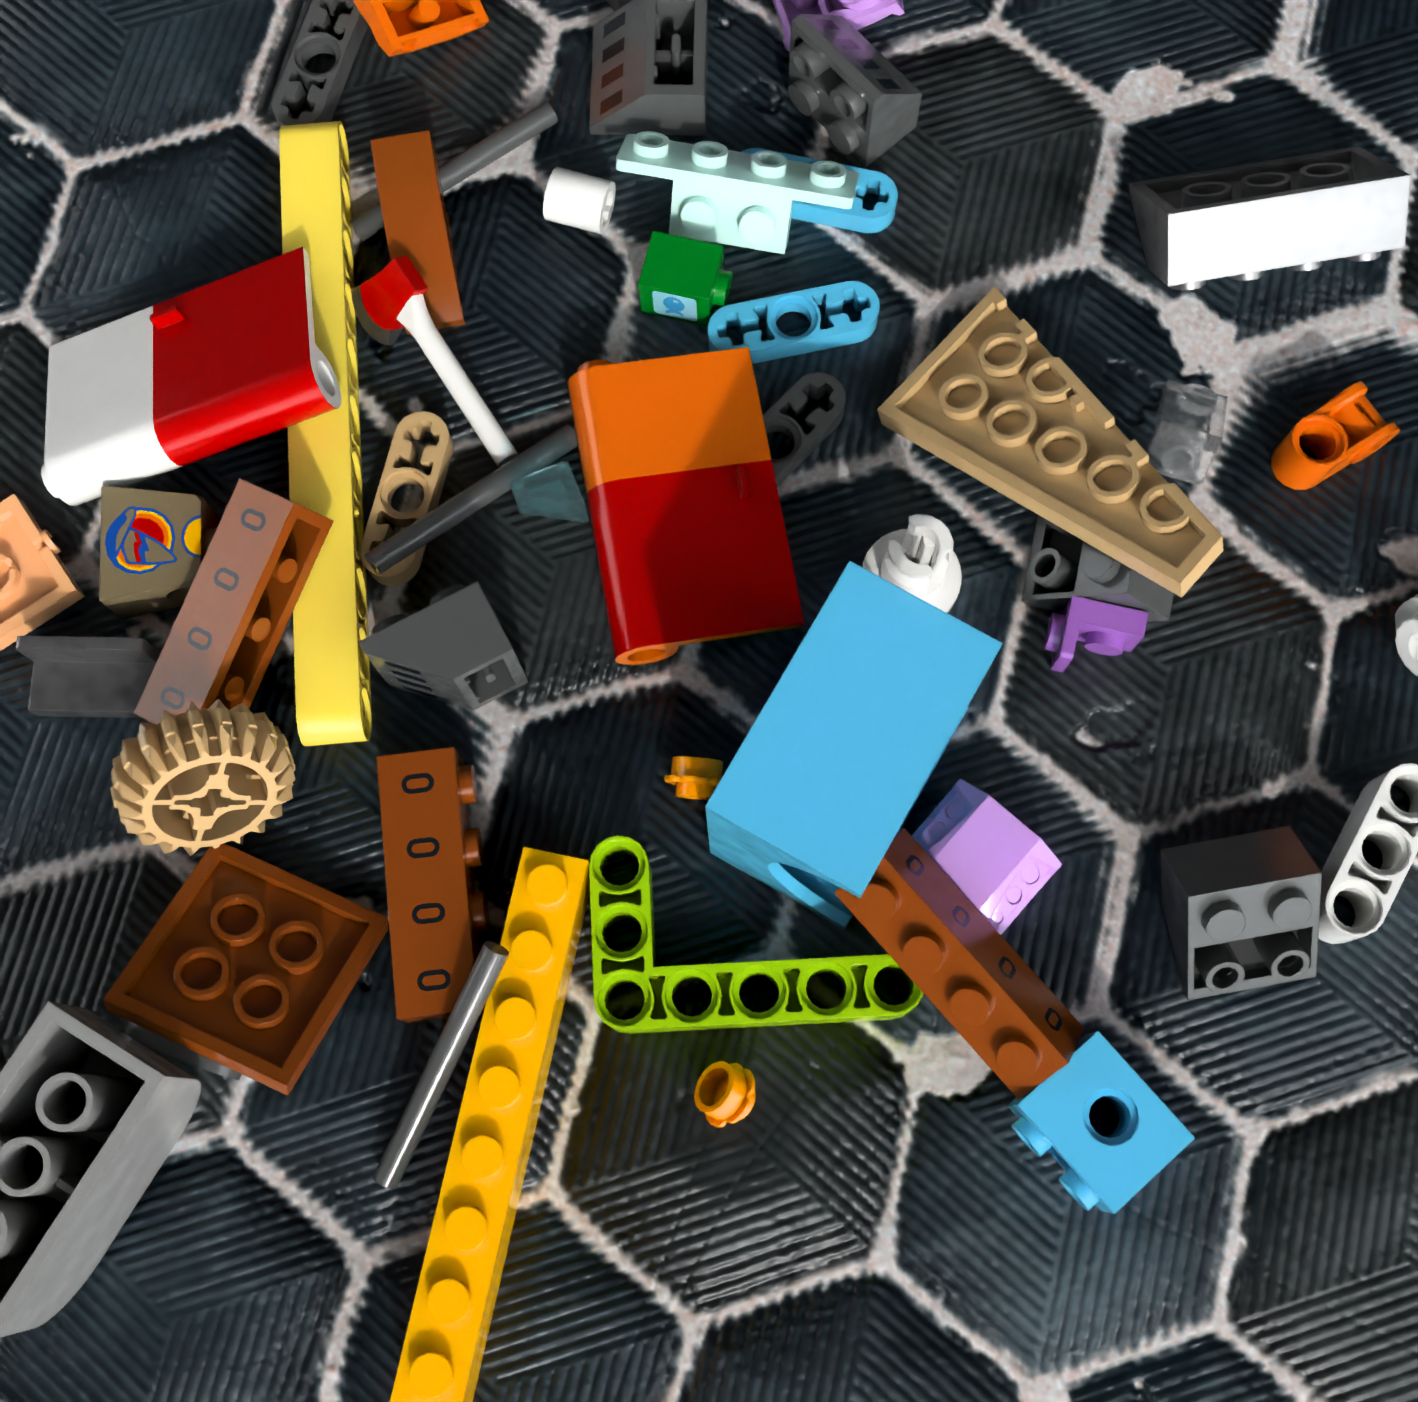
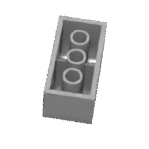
(79, 1144)

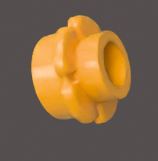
(694, 776)
(725, 1093)

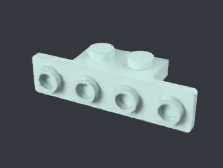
(733, 193)

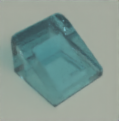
(550, 494)

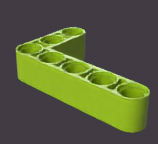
(724, 980)

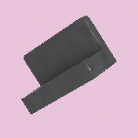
(87, 674)

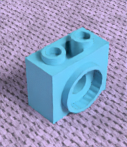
(1099, 1167)

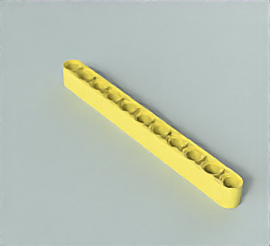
(326, 449)

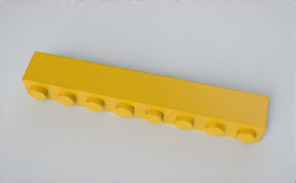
(494, 1133)

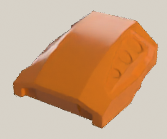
(417, 24)

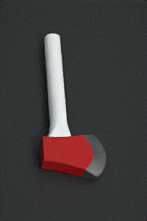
(397, 301)

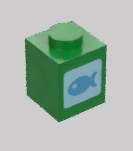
(683, 279)

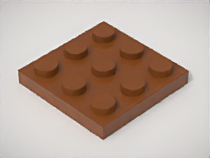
(248, 966)

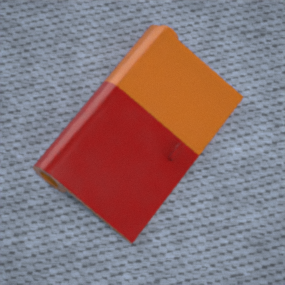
(682, 502)

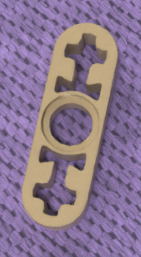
(435, 462)

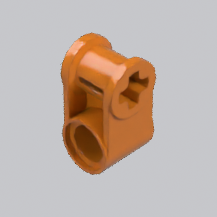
(1338, 435)

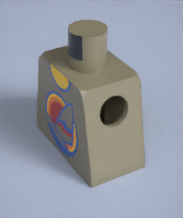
(151, 548)

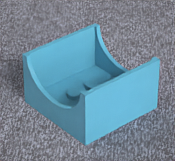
(846, 742)

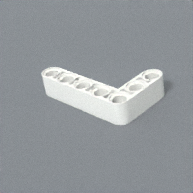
(1347, 871)

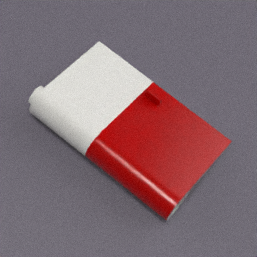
(185, 380)

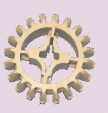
(202, 777)

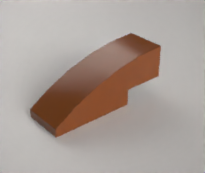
(418, 219)

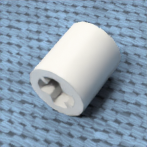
(579, 200)

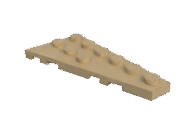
(1039, 436)

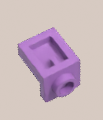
(1101, 625)

